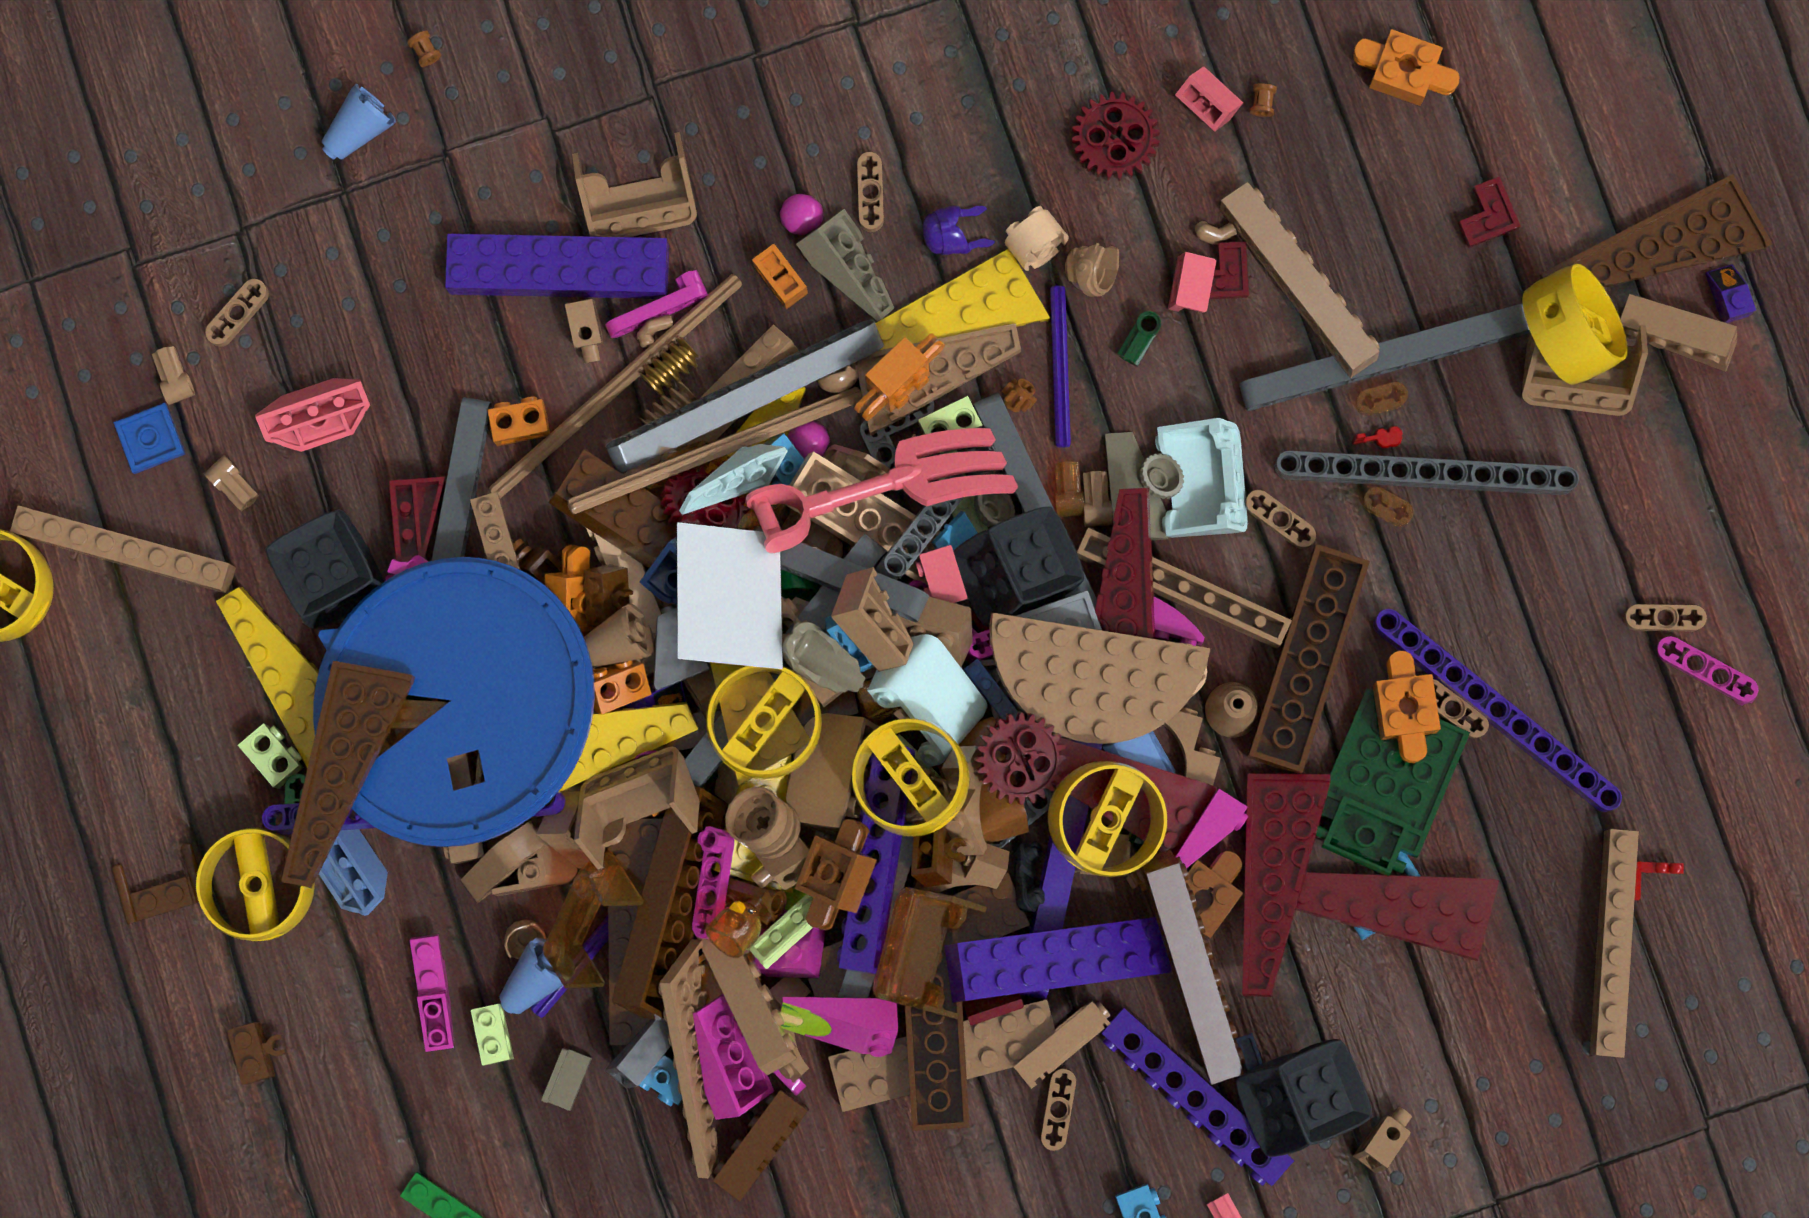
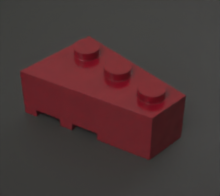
(413, 514)

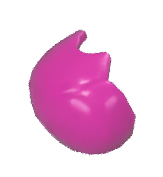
(801, 214)
(810, 438)

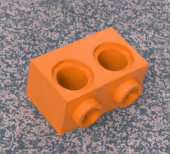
(780, 276)
(519, 429)
(617, 692)

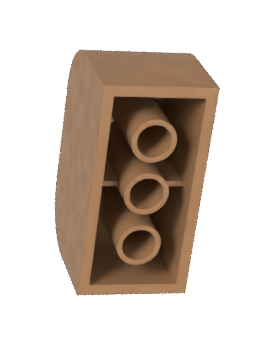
(823, 785)

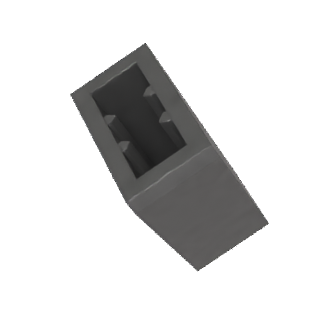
(668, 667)
(640, 1054)

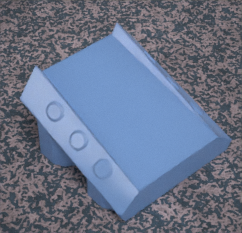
(1143, 750)

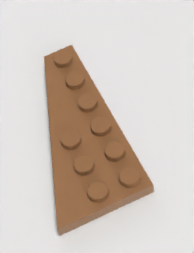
(959, 362)

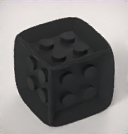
(1019, 564)
(324, 568)
(1304, 1098)

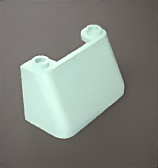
(1213, 478)
(931, 690)

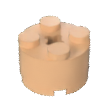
(1035, 238)

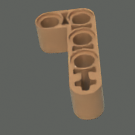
(502, 861)

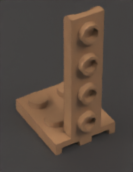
(494, 529)

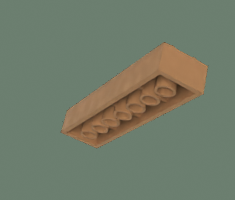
(988, 1049)

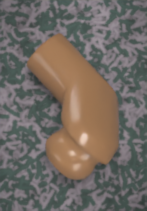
(1212, 234)
(653, 325)

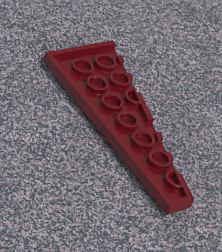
(1127, 581)
(1182, 796)
(1279, 844)
(1416, 909)

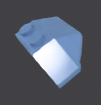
(354, 873)

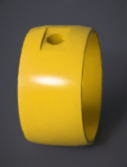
(1574, 324)
(18, 601)
(751, 738)
(898, 762)
(1099, 838)
(259, 905)

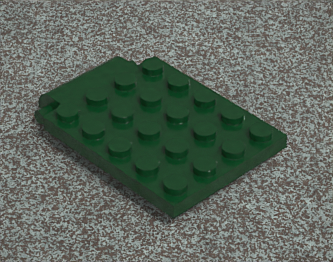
(1379, 799)

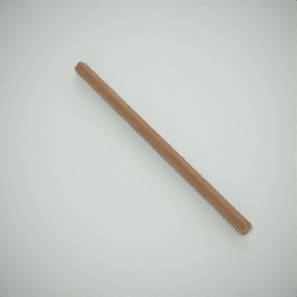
(615, 386)
(713, 450)

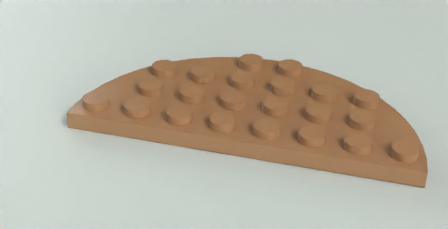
(1093, 680)

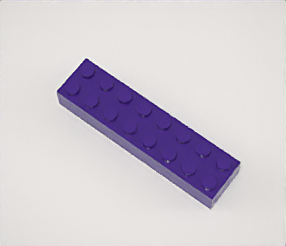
(557, 266)
(1055, 959)

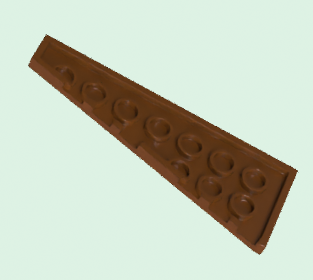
(1689, 233)
(350, 732)

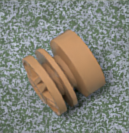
(762, 822)

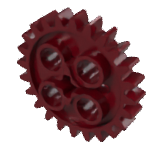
(1131, 119)
(722, 514)
(999, 772)

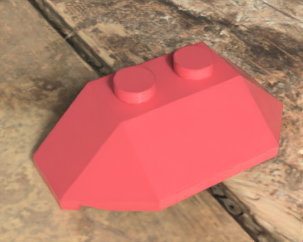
(314, 414)

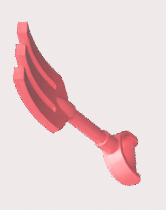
(909, 474)

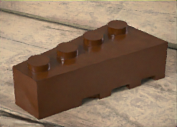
(760, 1144)

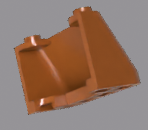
(997, 817)

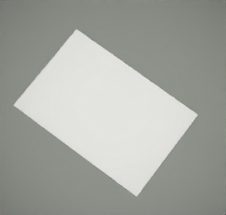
(728, 597)

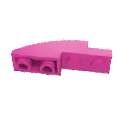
(1174, 624)
(432, 992)

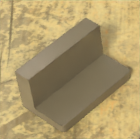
(566, 1079)

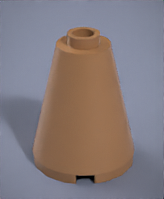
(620, 638)
(1227, 719)

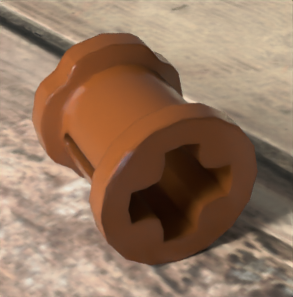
(424, 48)
(1263, 100)

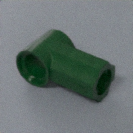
(1139, 340)

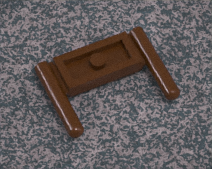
(159, 898)

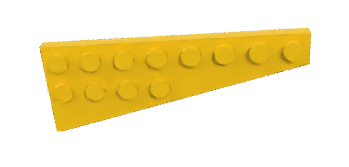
(278, 665)

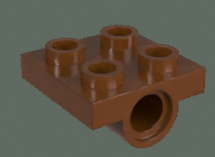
(768, 900)

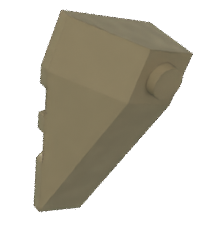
(840, 257)
(1123, 468)

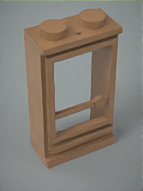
(1064, 1042)

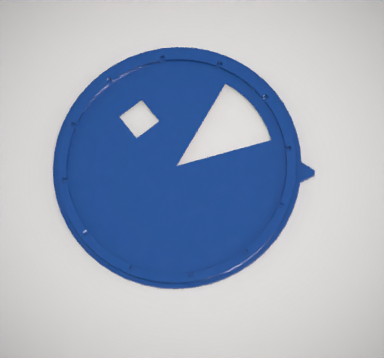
(515, 688)

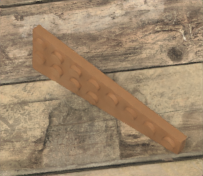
(682, 998)

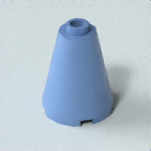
(356, 123)
(530, 979)

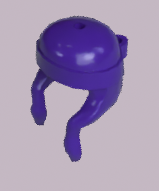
(945, 237)

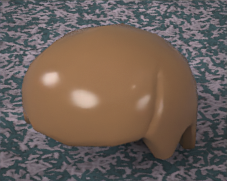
(840, 380)
(519, 935)

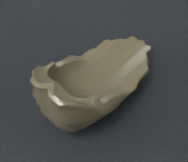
(821, 659)

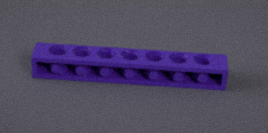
(883, 874)
(1124, 1024)

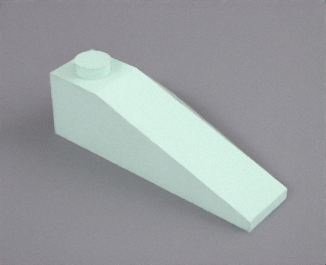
(740, 474)

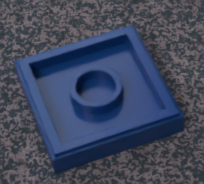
(149, 438)

